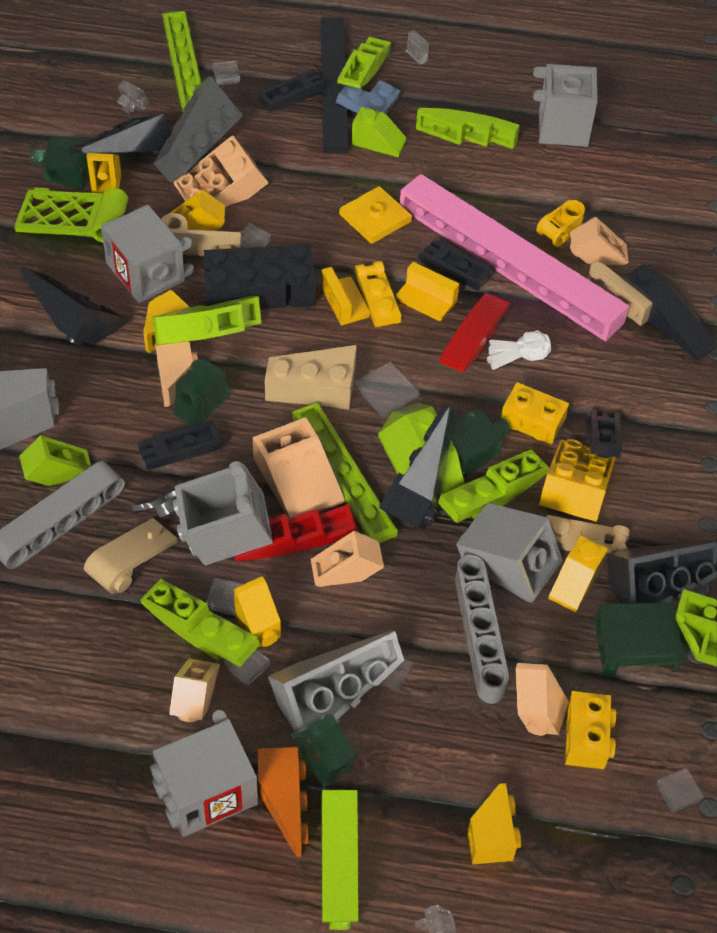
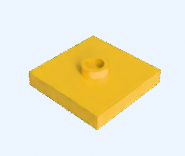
(375, 215)

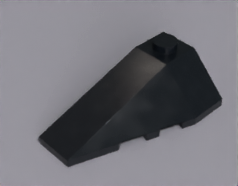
(137, 134)
(73, 311)
(672, 312)
(417, 492)
(661, 571)

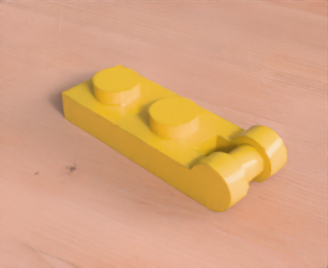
(378, 294)

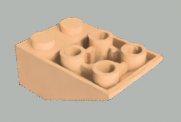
(224, 174)
(297, 468)

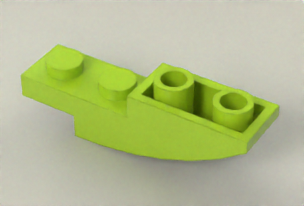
(207, 321)
(499, 486)
(199, 626)

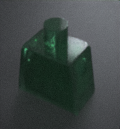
(60, 165)
(200, 392)
(477, 439)
(325, 748)

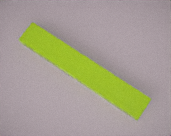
(181, 55)
(353, 485)

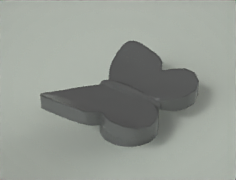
(162, 504)

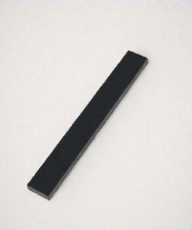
(332, 63)

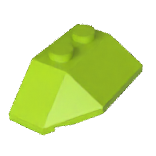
(405, 433)
(698, 623)

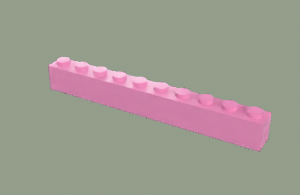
(514, 257)

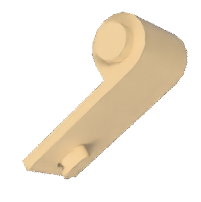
(200, 239)
(114, 562)

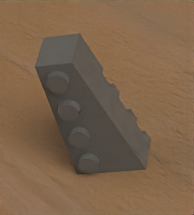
(201, 125)

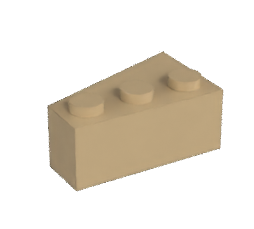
(312, 377)

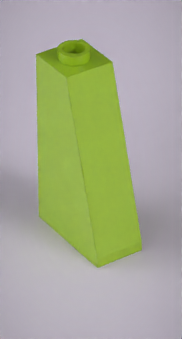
(339, 858)

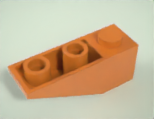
(280, 791)

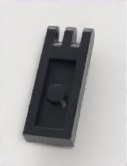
(291, 90)
(456, 264)
(605, 434)
(180, 445)

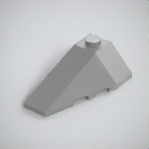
(334, 679)

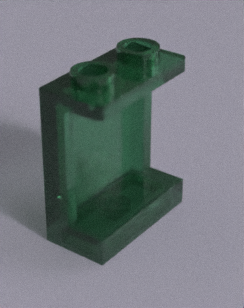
(638, 636)

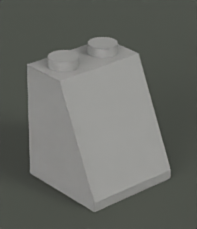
(26, 404)
(515, 548)

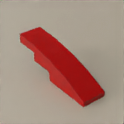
(474, 332)
(304, 532)

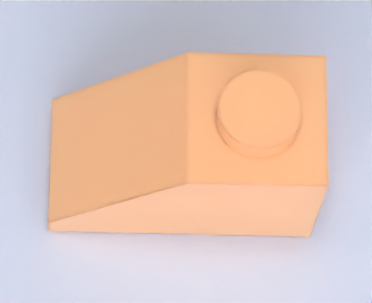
(597, 243)
(173, 362)
(347, 561)
(193, 689)
(539, 699)

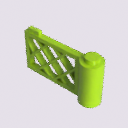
(105, 209)

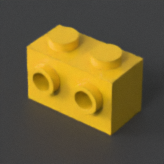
(534, 413)
(589, 730)

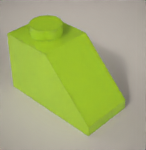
(377, 132)
(53, 461)

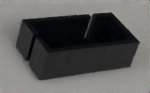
(261, 273)

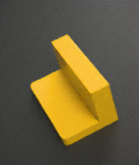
(428, 292)
(343, 297)

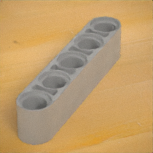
(58, 513)
(481, 640)

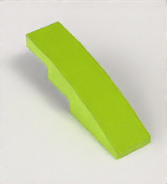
(364, 62)
(461, 125)

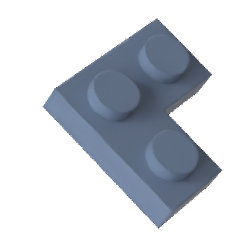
(380, 98)

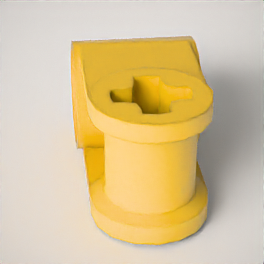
(562, 221)

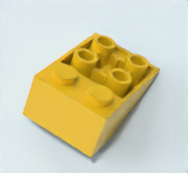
(576, 480)

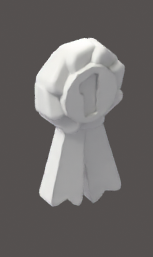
(530, 346)

